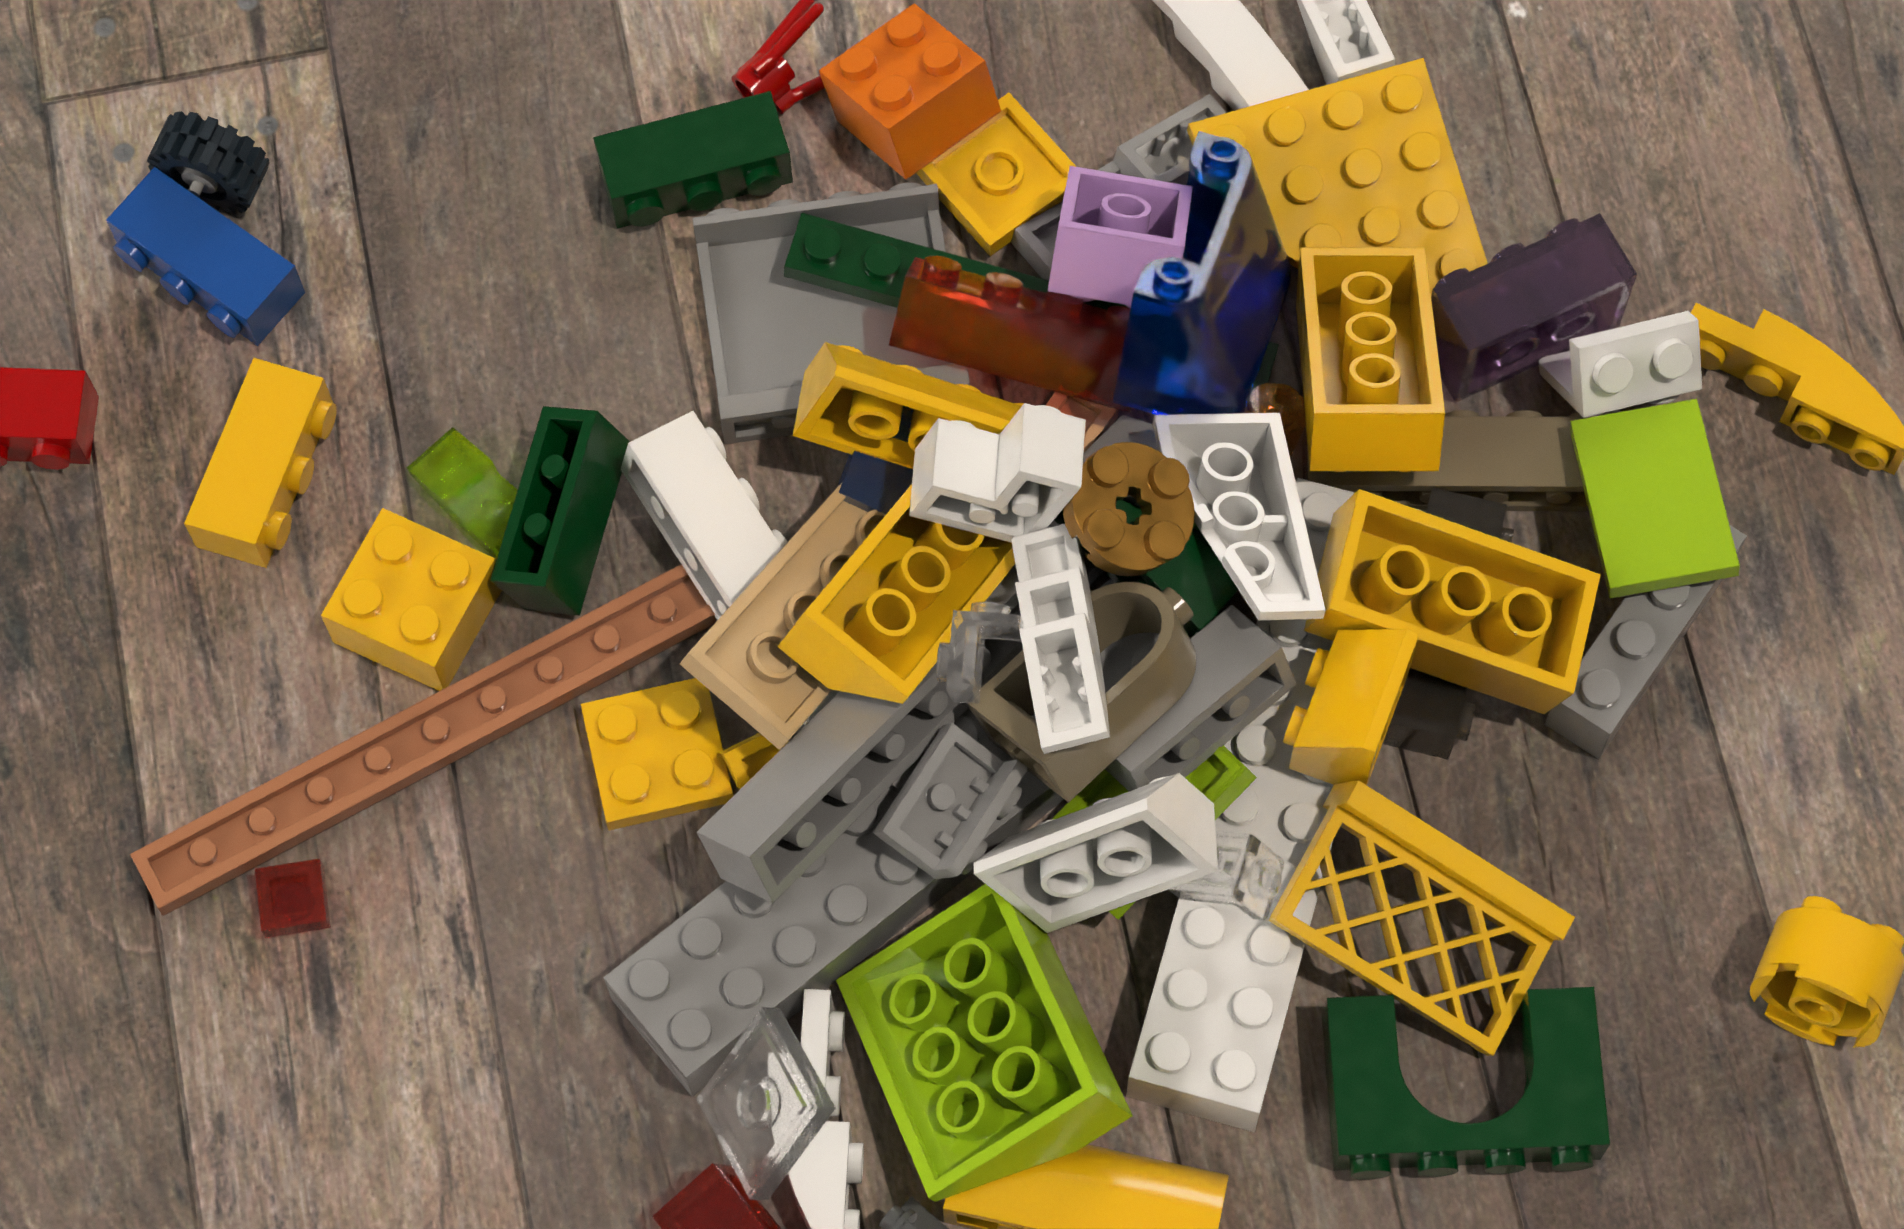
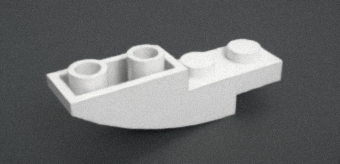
(831, 1159)

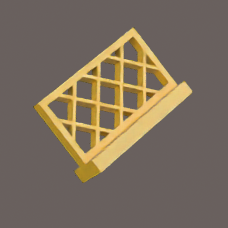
(1433, 861)

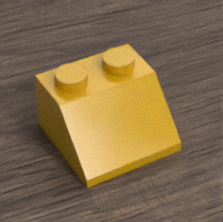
(1351, 704)

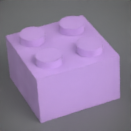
(1113, 230)

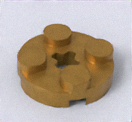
(1164, 500)

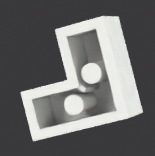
(1002, 480)

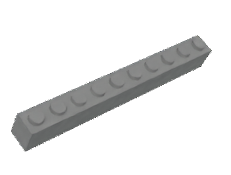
(851, 756)

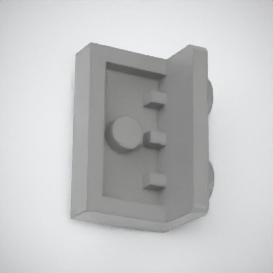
(951, 804)

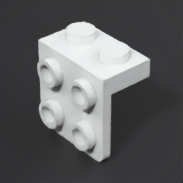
(1628, 365)

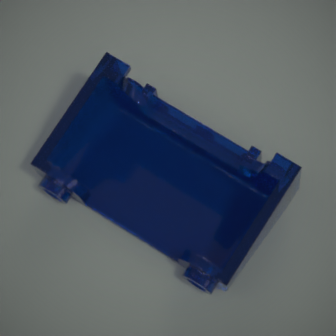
(1208, 319)

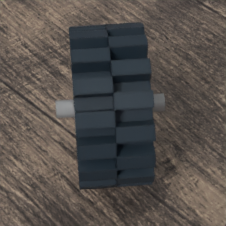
(210, 161)

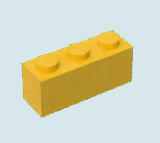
(261, 463)

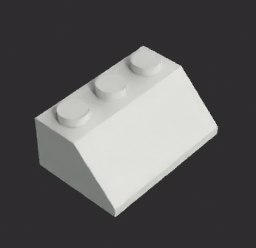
(1105, 854)

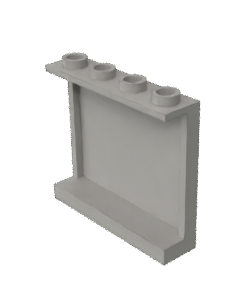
(773, 326)

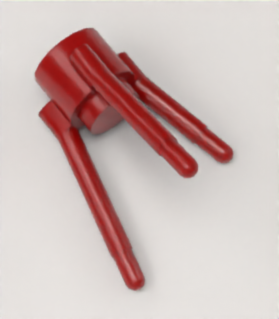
(768, 68)

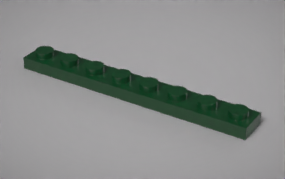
(876, 267)

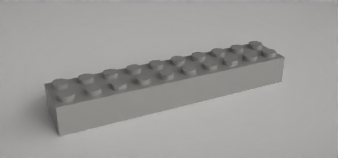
(737, 952)

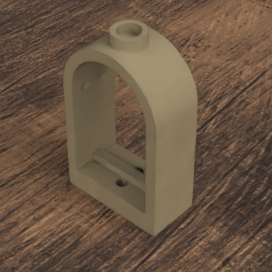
(1131, 703)

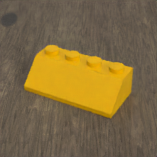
(859, 402)
(894, 603)

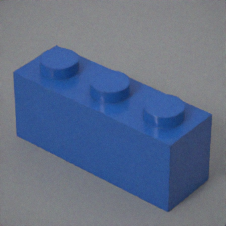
(204, 258)

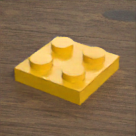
(1000, 175)
(656, 753)

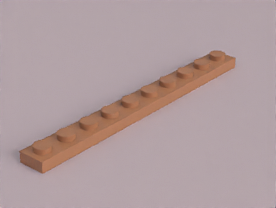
(421, 739)

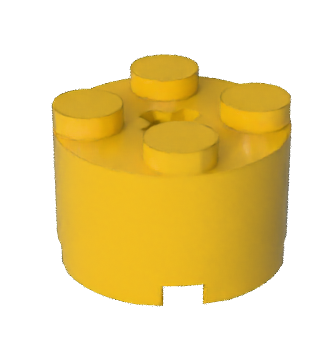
(1829, 973)

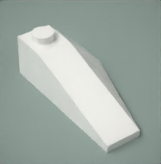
(1248, 507)

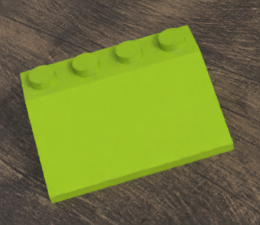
(981, 1046)

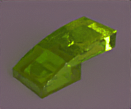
(466, 488)

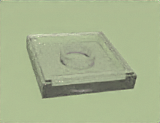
(765, 1103)

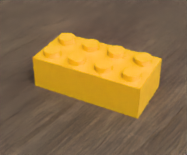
(1369, 359)
(1482, 605)

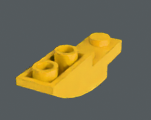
(1824, 392)

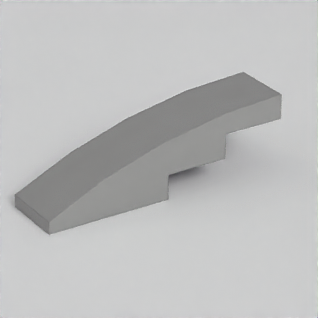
(1154, 154)

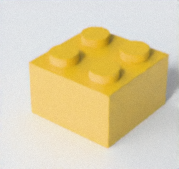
(412, 600)

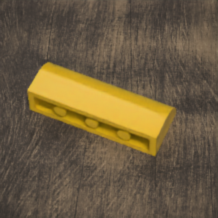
(1094, 1192)

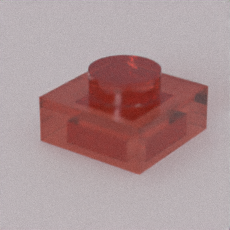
(292, 898)

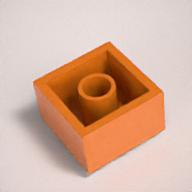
(910, 90)

